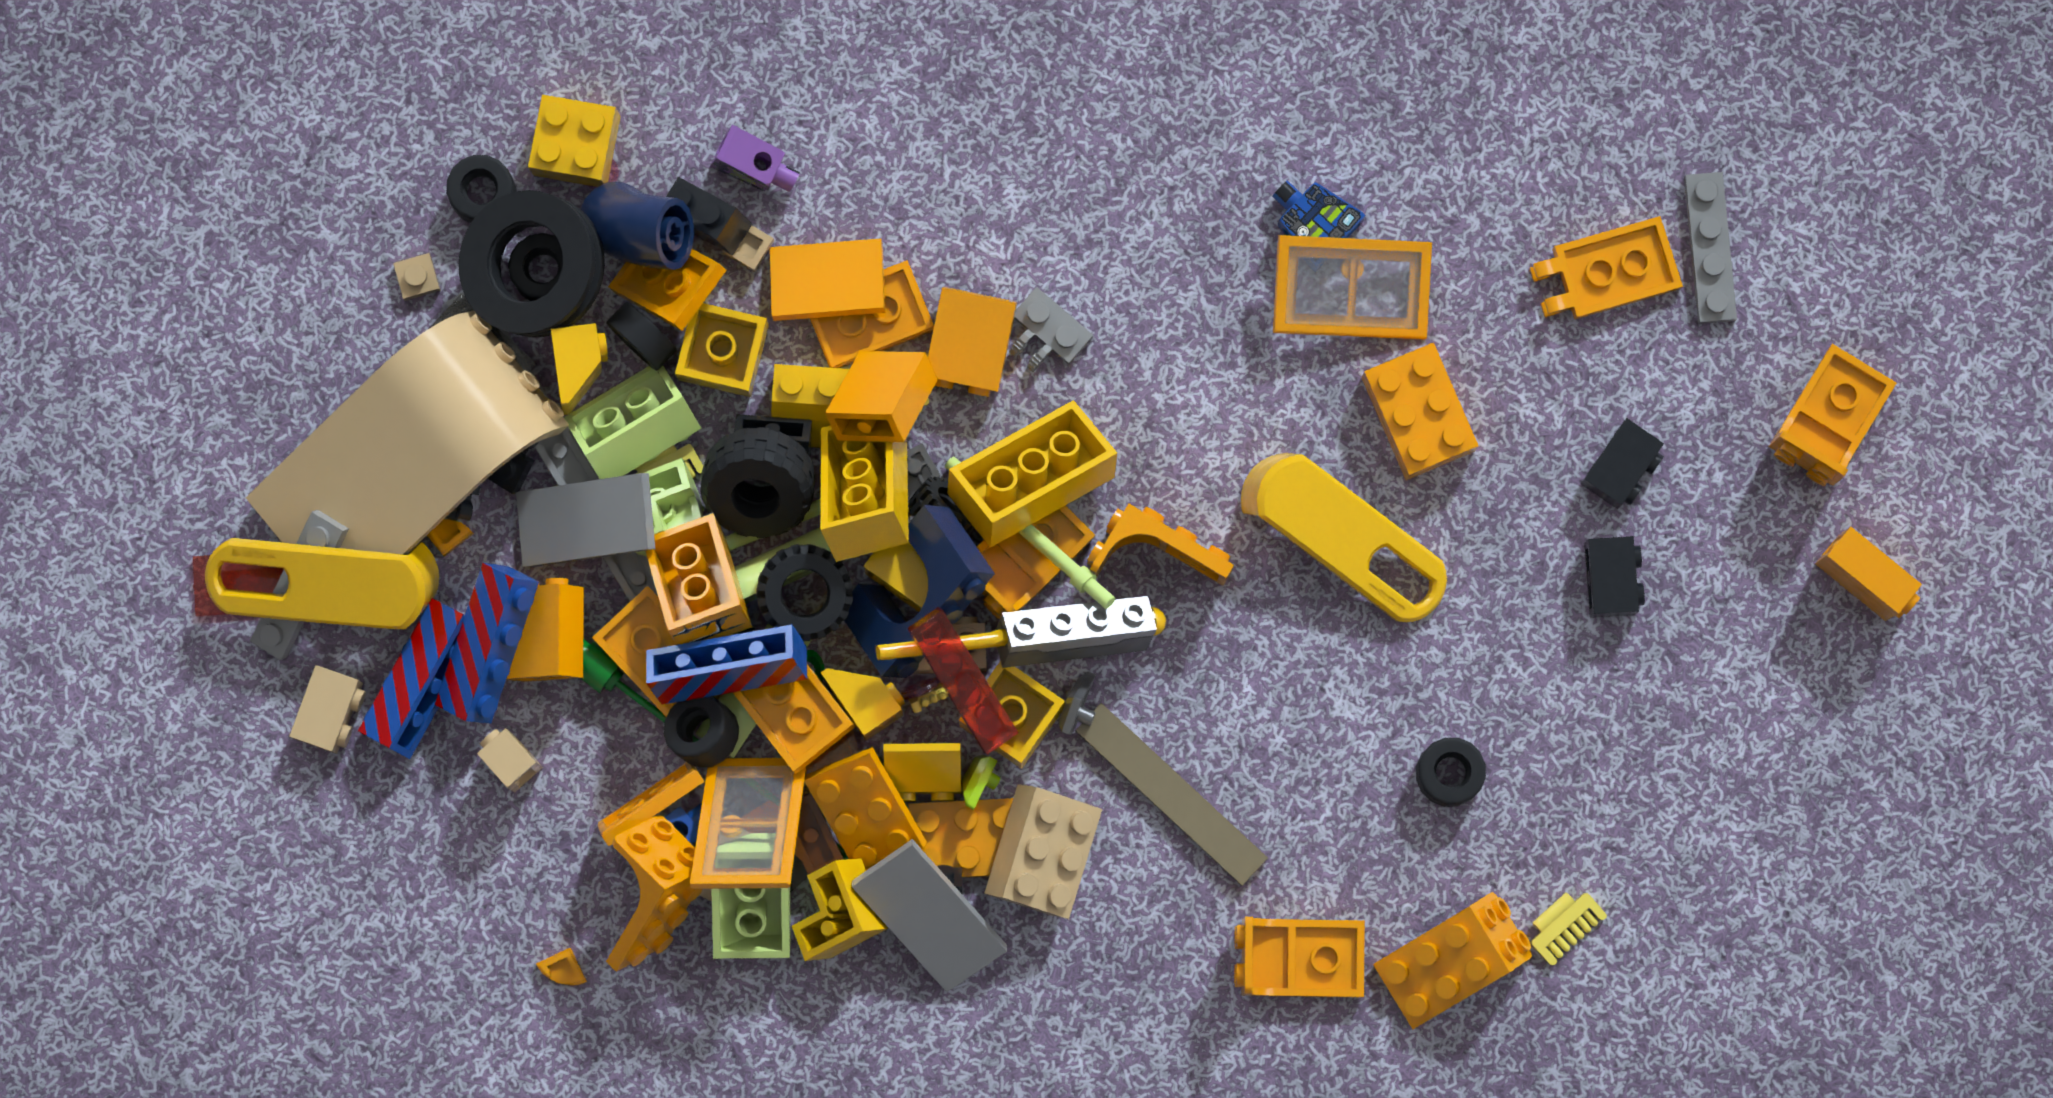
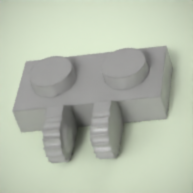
(1052, 327)

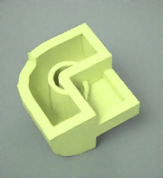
(673, 496)

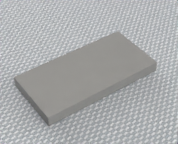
(585, 520)
(929, 915)

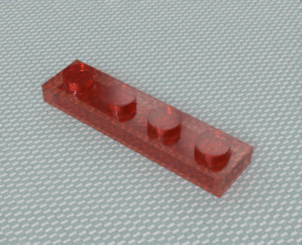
(962, 680)

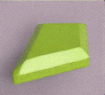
(977, 777)

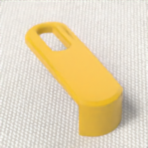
(1339, 530)
(329, 583)

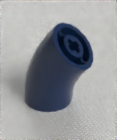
(641, 226)

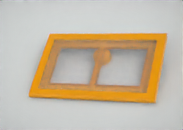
(1352, 287)
(748, 825)

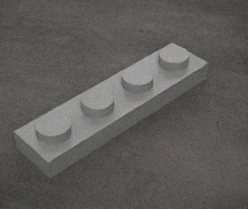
(1710, 248)
(279, 635)

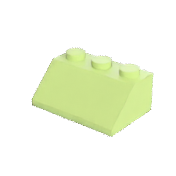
(632, 423)
(751, 923)

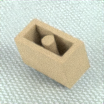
(327, 710)

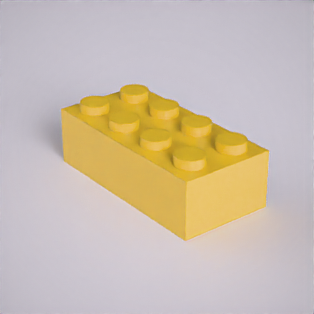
(1032, 473)
(863, 495)

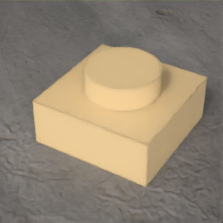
(752, 249)
(416, 276)

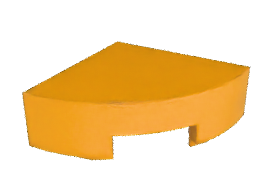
(449, 535)
(563, 968)

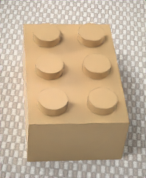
(1043, 851)

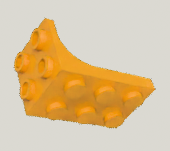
(1831, 416)
(1148, 527)
(1022, 569)
(663, 870)
(1300, 957)
(1454, 960)

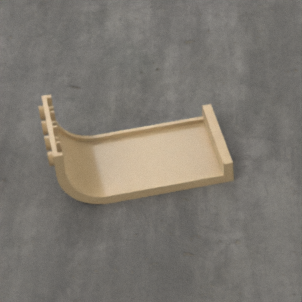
(412, 440)

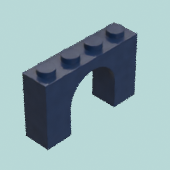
(955, 578)

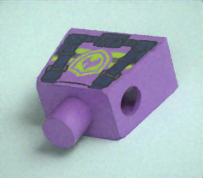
(737, 158)

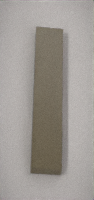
(1172, 795)

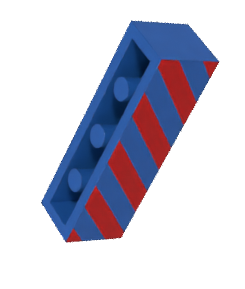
(486, 643)
(726, 664)
(411, 689)

